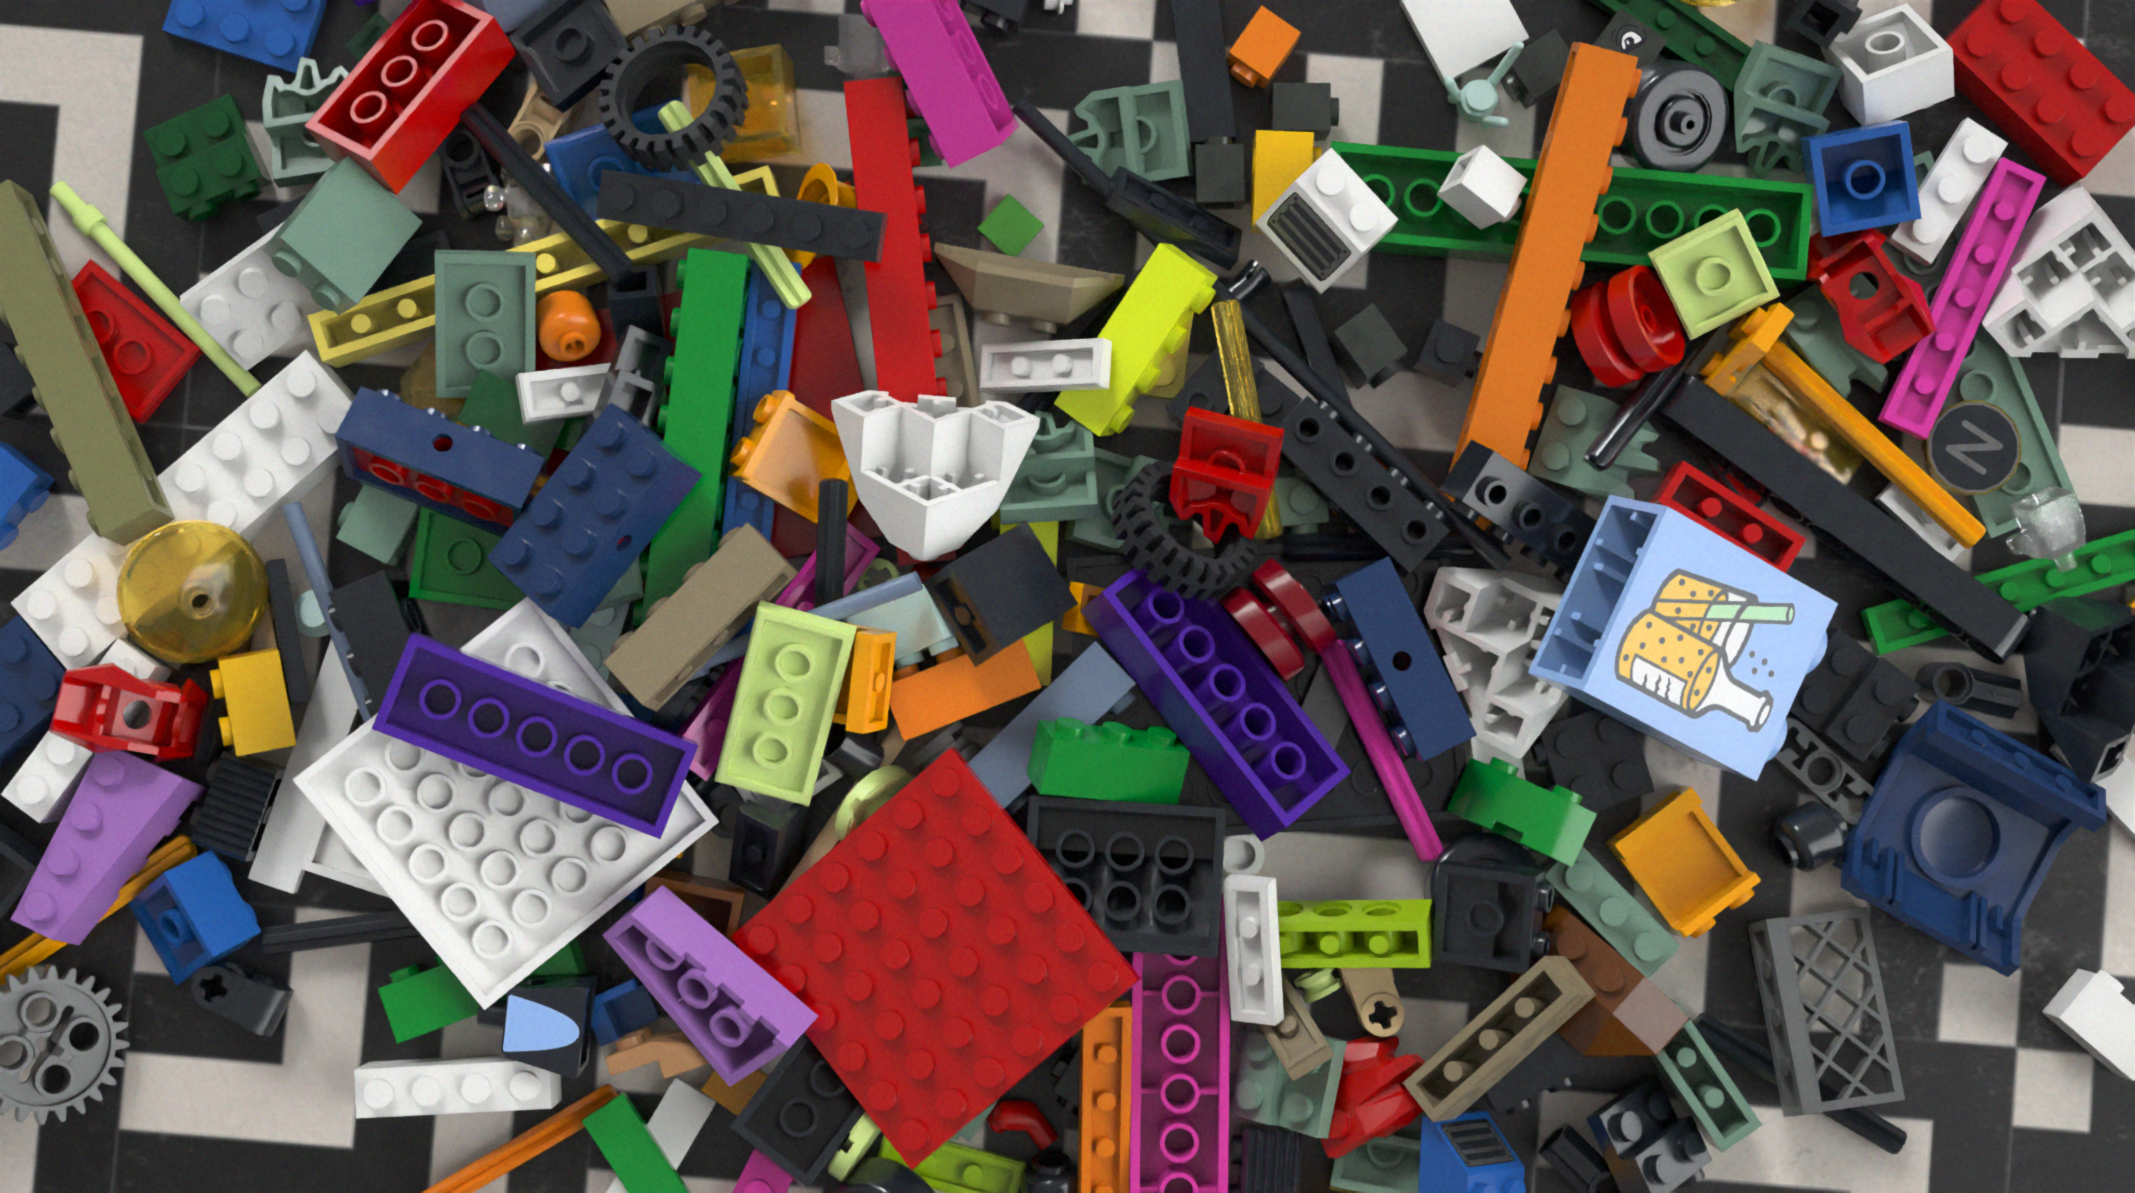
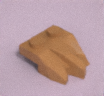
(669, 1047)

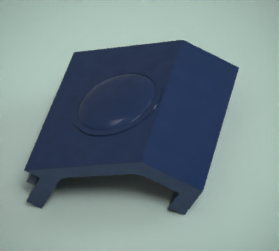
(1964, 833)

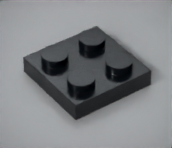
(570, 48)

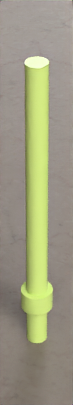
(93, 224)

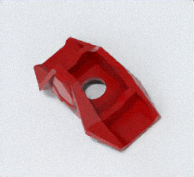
(1873, 326)
(93, 707)

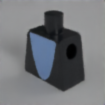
(546, 1022)

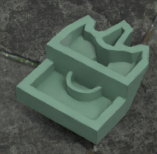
(1779, 102)
(286, 110)
(1138, 130)
(1820, 342)
(1569, 431)
(1054, 476)
(1112, 476)
(1382, 1163)

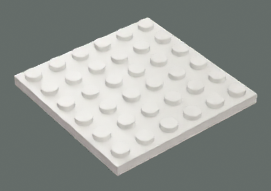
(481, 862)

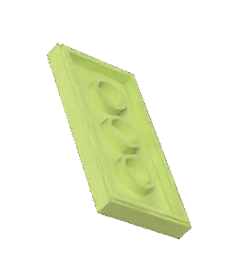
(785, 703)

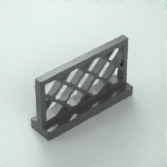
(1789, 1027)

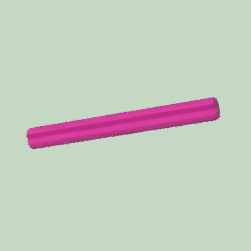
(1382, 751)

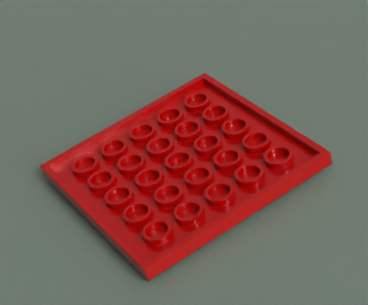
(936, 957)

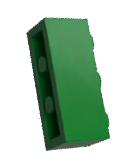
(1107, 762)

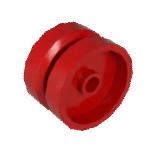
(1626, 327)

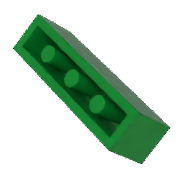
(436, 997)

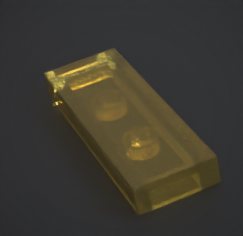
(1795, 422)

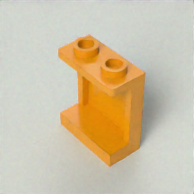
(790, 455)
(867, 681)
(1683, 863)

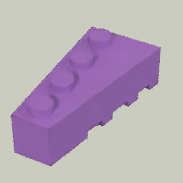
(101, 842)
(708, 985)

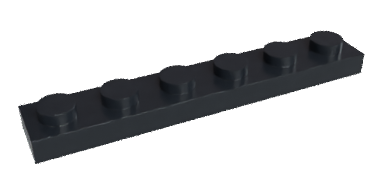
(742, 216)

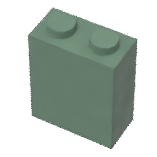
(342, 236)

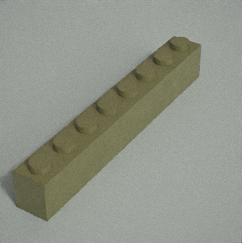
(73, 378)

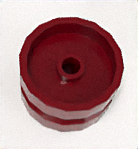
(1285, 614)

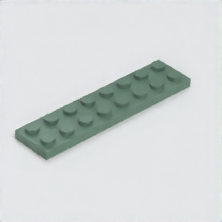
(1994, 377)

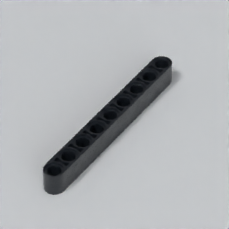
(1842, 519)

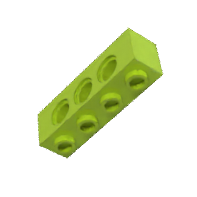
(1356, 933)

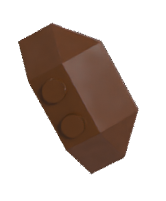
(1628, 1010)

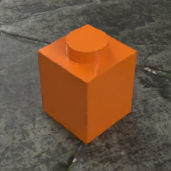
(1262, 49)

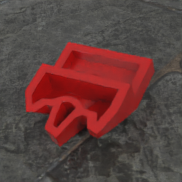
(1225, 471)
(1371, 1094)

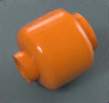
(566, 325)

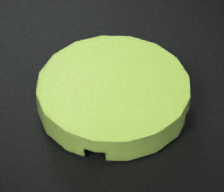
(869, 796)
(857, 1144)

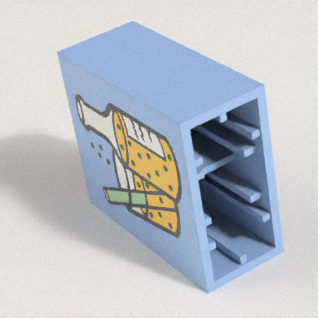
(1684, 636)

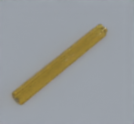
(1242, 389)

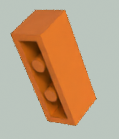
(958, 688)

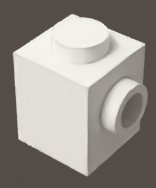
(1483, 188)

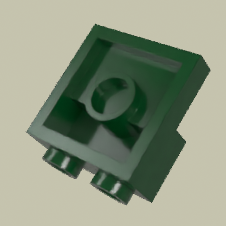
(207, 159)

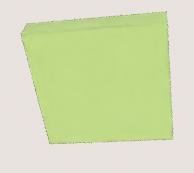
(1714, 274)

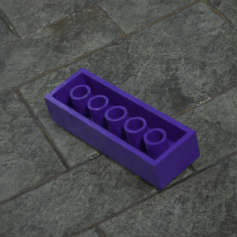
(1218, 699)
(535, 735)

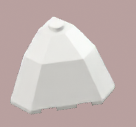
(2066, 284)
(931, 466)
(1490, 637)

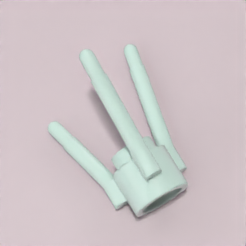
(1480, 97)

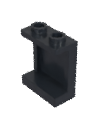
(1000, 593)

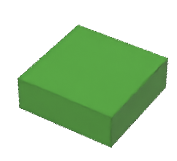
(1010, 227)

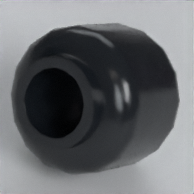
(1809, 836)
(1050, 1174)

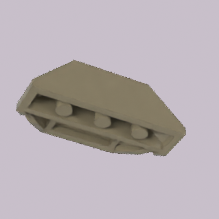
(1026, 289)

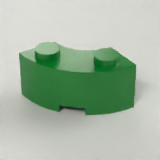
(1522, 811)

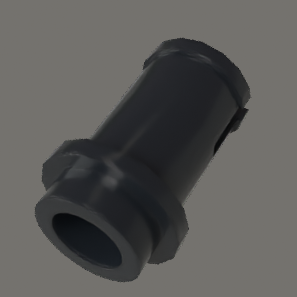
(1248, 282)

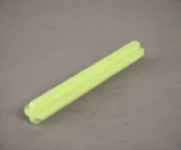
(769, 258)

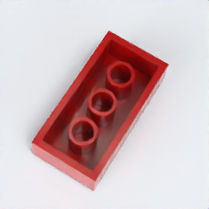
(2040, 86)
(412, 89)

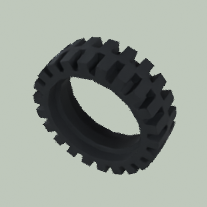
(647, 62)
(1161, 553)

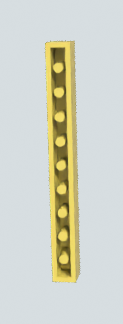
(408, 310)

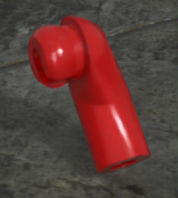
(1022, 1116)

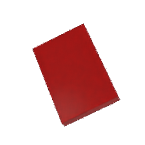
(137, 342)

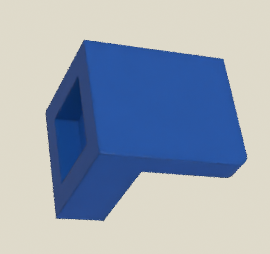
(622, 1010)

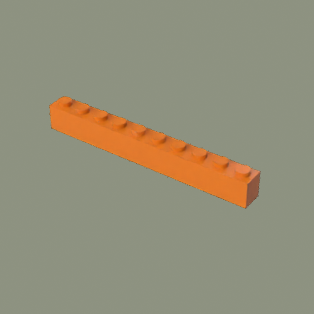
(1548, 252)

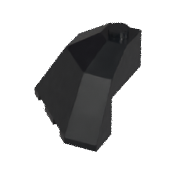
(2083, 680)

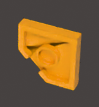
(1749, 341)

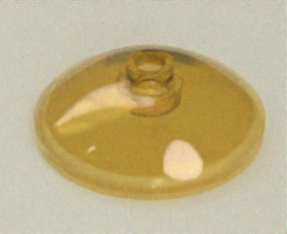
(176, 566)

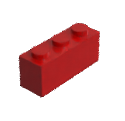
(1727, 515)

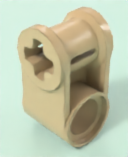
(542, 120)
(1367, 987)

